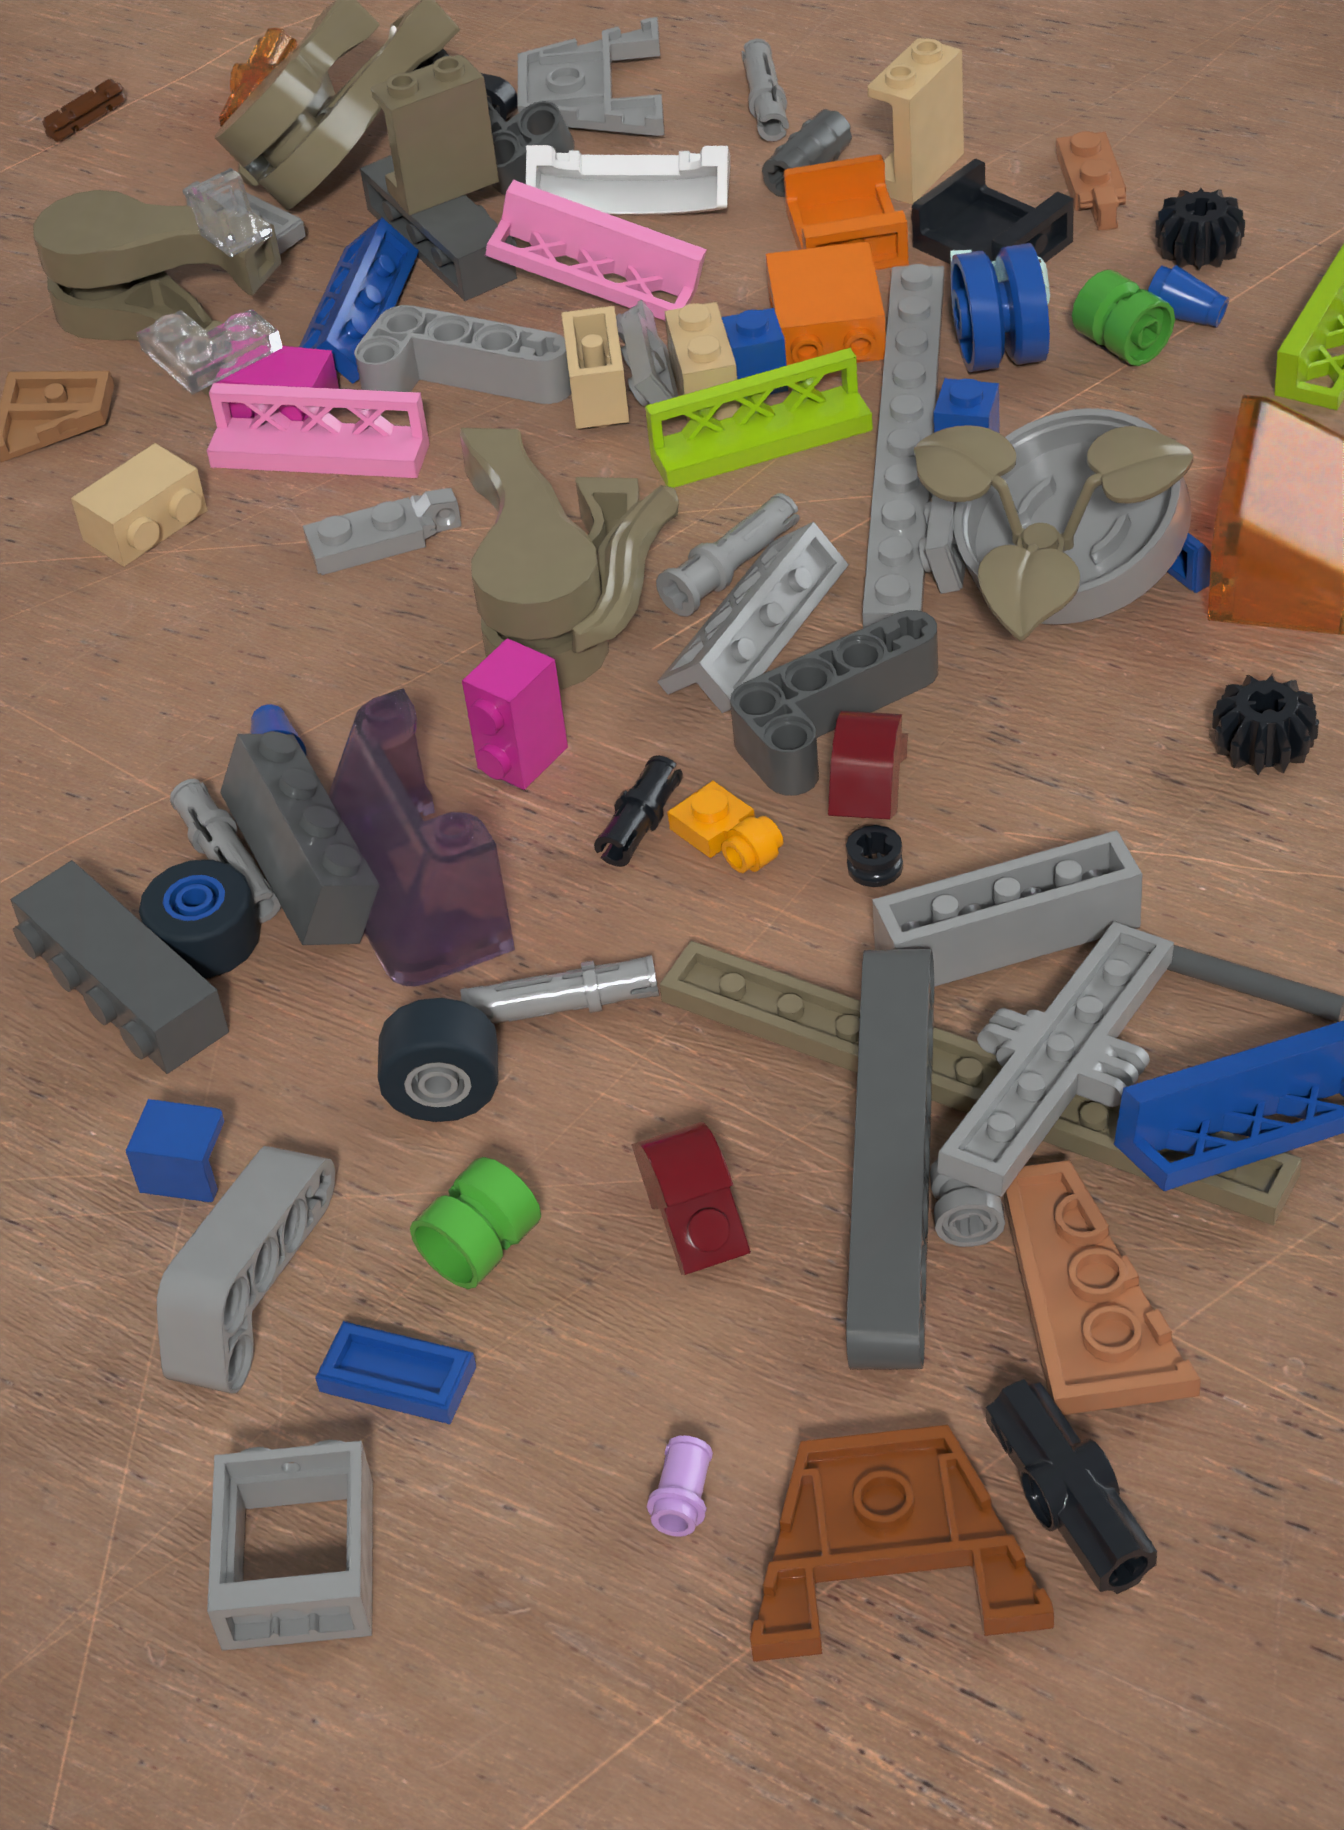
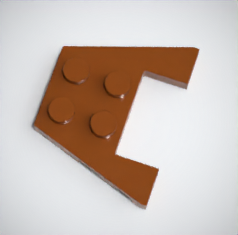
(887, 1510)

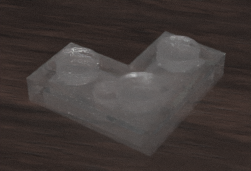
(205, 357)

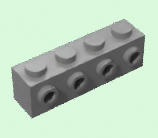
(1015, 908)

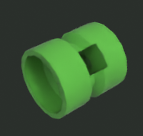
(1123, 317)
(471, 1226)

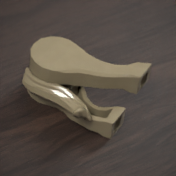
(294, 123)
(110, 261)
(540, 572)

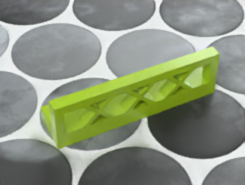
(1304, 350)
(756, 429)

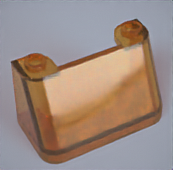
(1280, 523)

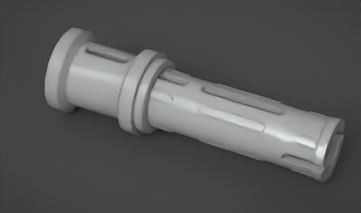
(713, 564)

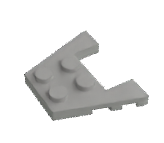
(581, 81)

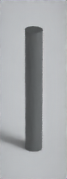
(1257, 983)

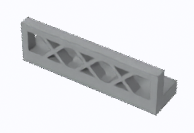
(758, 616)

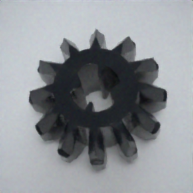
(1200, 228)
(1265, 723)

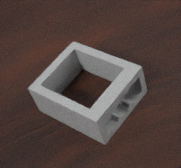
(293, 1606)

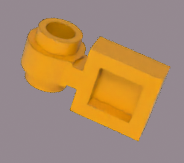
(719, 822)

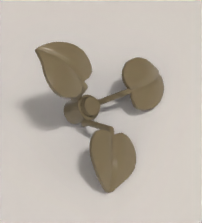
(1036, 576)

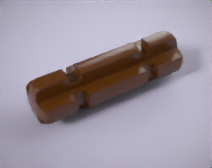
(83, 110)

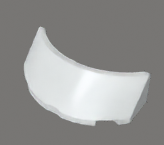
(634, 182)

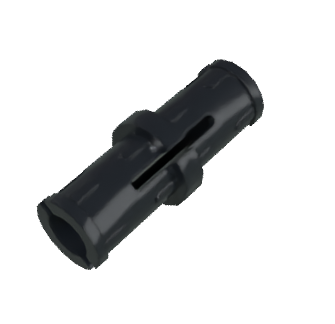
(638, 811)

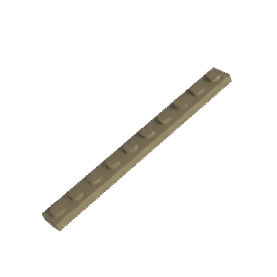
(828, 1028)

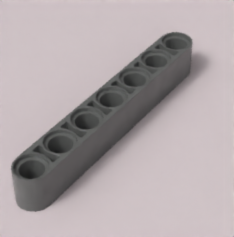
(891, 1162)

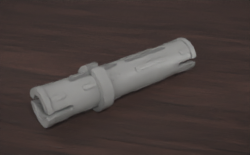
(766, 97)
(214, 834)
(565, 991)

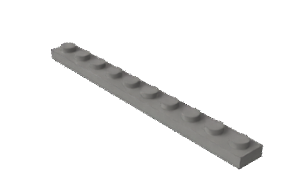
(906, 417)

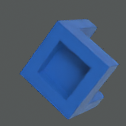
(173, 1150)

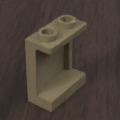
(437, 133)

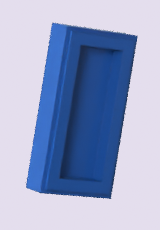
(396, 1372)

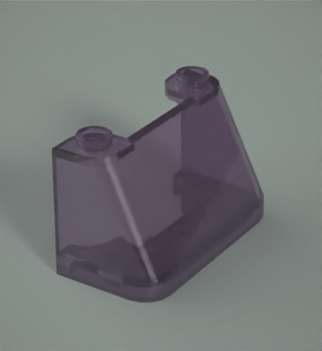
(439, 877)

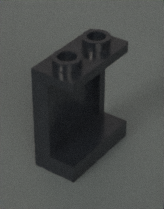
(973, 217)

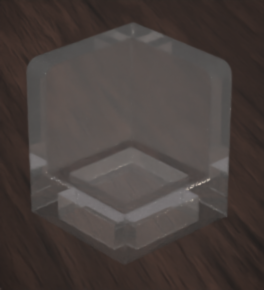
(226, 214)

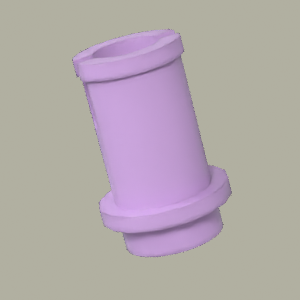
(677, 1502)

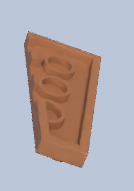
(1085, 1300)

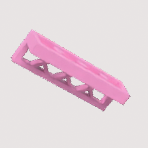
(601, 247)
(320, 441)

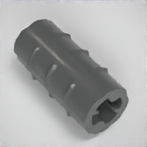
(815, 143)

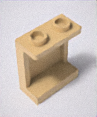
(927, 116)

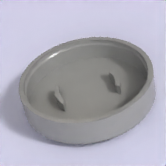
(1116, 545)

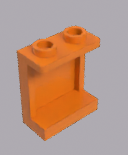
(846, 205)
(827, 301)

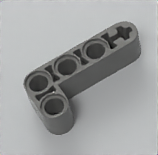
(534, 125)
(794, 704)

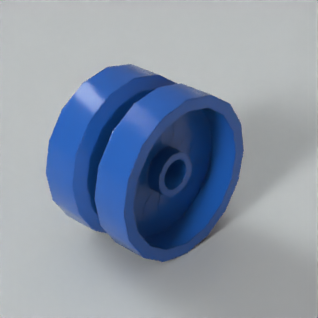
(1000, 307)

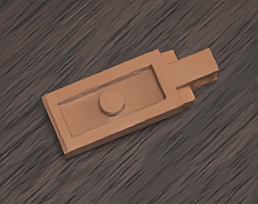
(1092, 176)

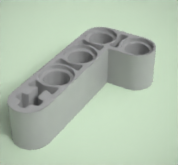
(463, 353)
(233, 1262)

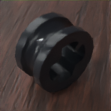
(877, 841)

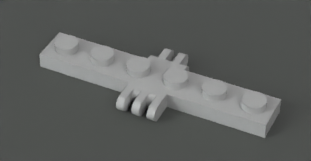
(1056, 1057)

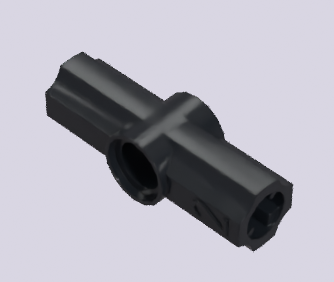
(1071, 1486)

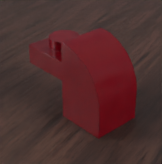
(866, 765)
(692, 1190)

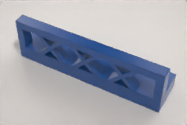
(359, 291)
(1234, 1098)

